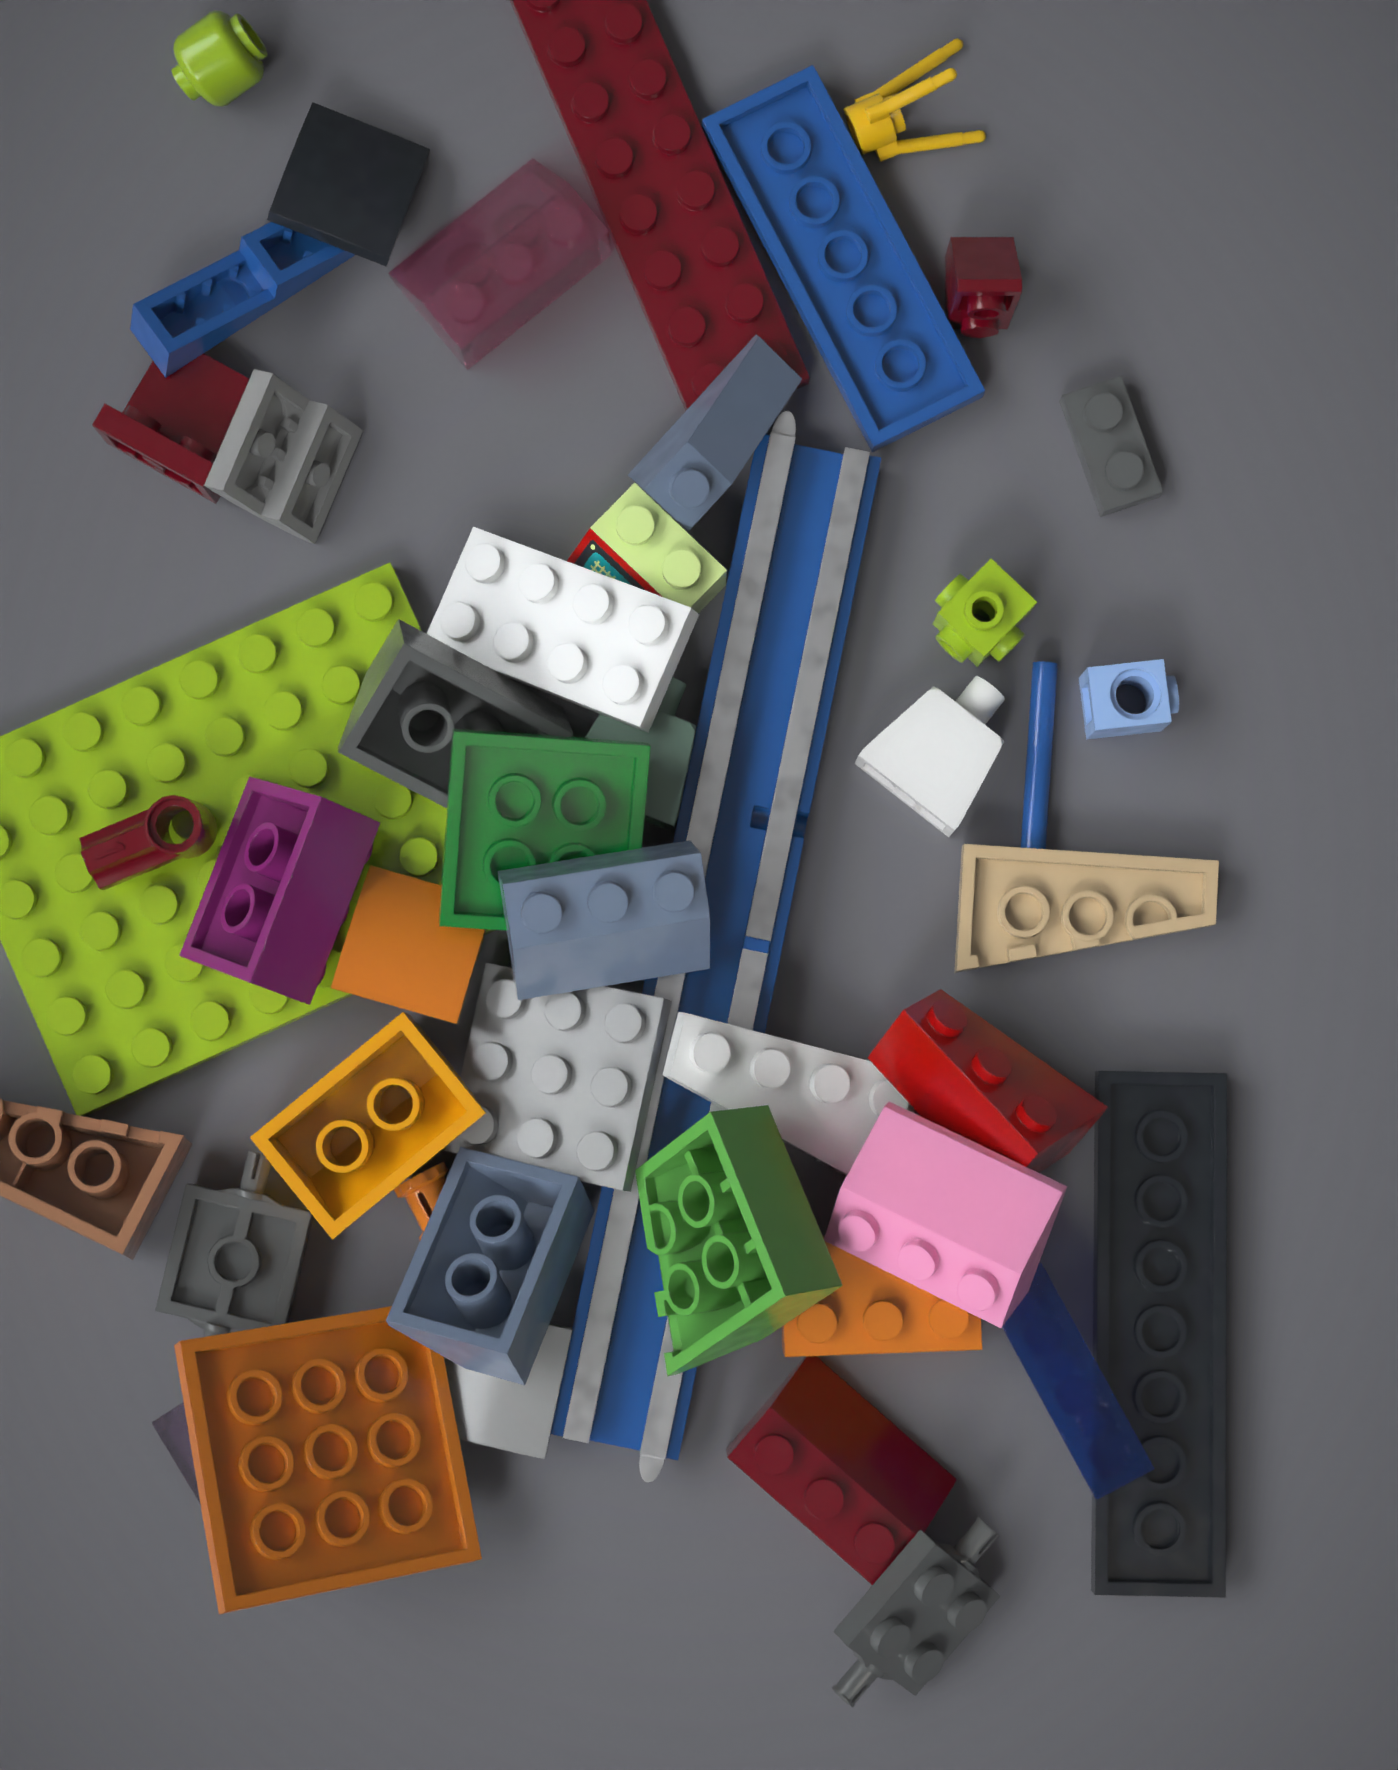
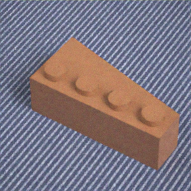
(87, 1172)

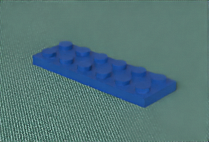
(842, 258)

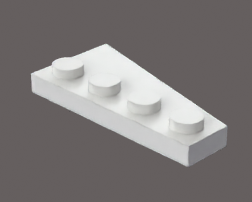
(816, 1096)

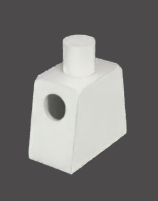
(938, 752)

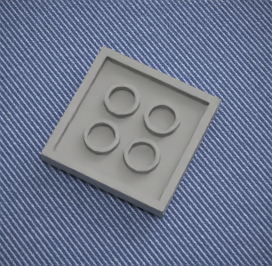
(563, 1077)

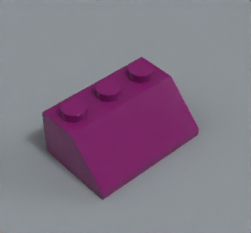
(280, 889)

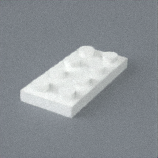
(563, 628)

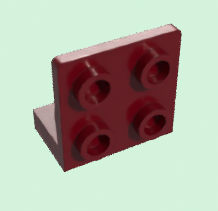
(177, 420)

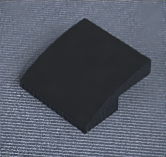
(348, 184)

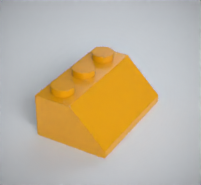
(368, 1124)

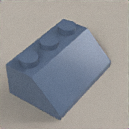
(606, 919)
(492, 1263)

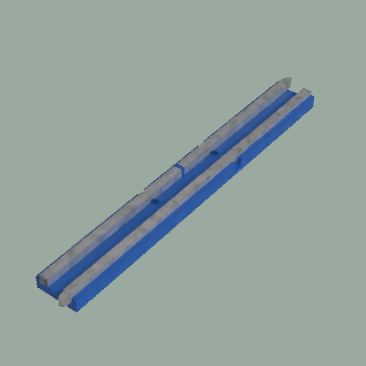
(748, 818)

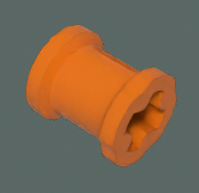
(423, 1192)

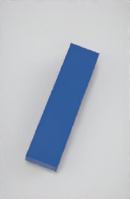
(229, 294)

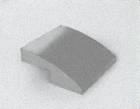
(283, 456)
(509, 1413)

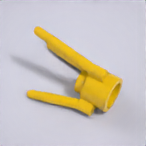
(878, 116)

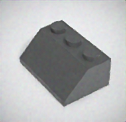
(418, 696)

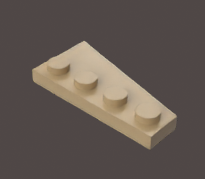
(1062, 901)

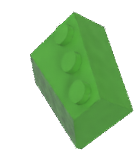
(730, 1236)

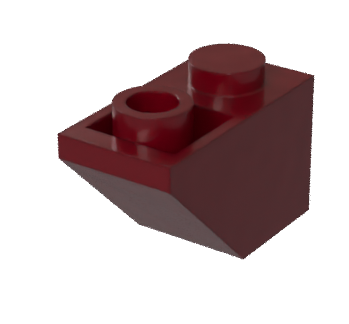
(981, 284)

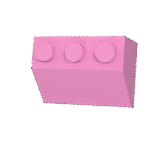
(945, 1214)

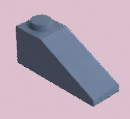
(716, 434)

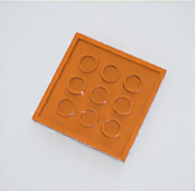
(323, 1458)

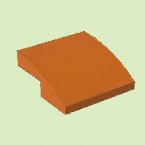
(402, 953)

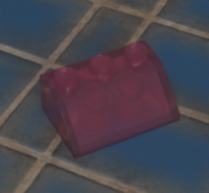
(503, 261)

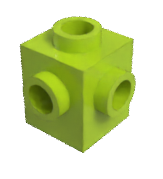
(994, 597)

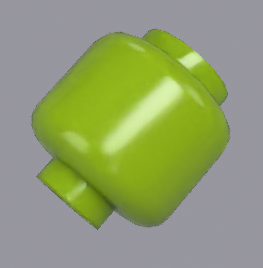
(218, 58)

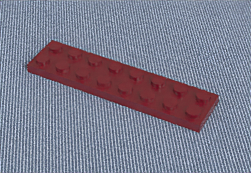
(656, 186)

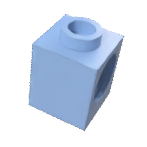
(1102, 712)

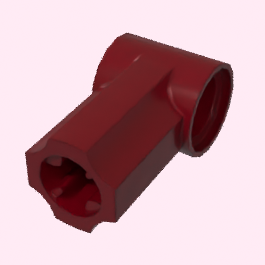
(144, 842)

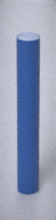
(1039, 755)

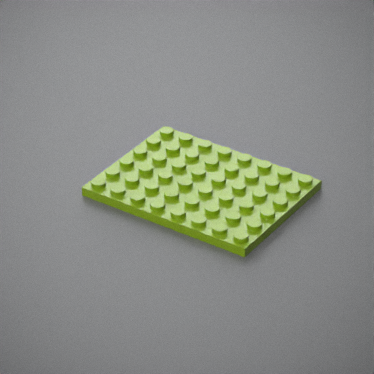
(252, 704)

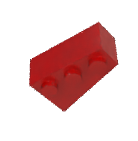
(983, 1083)

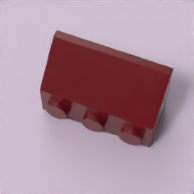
(841, 1468)

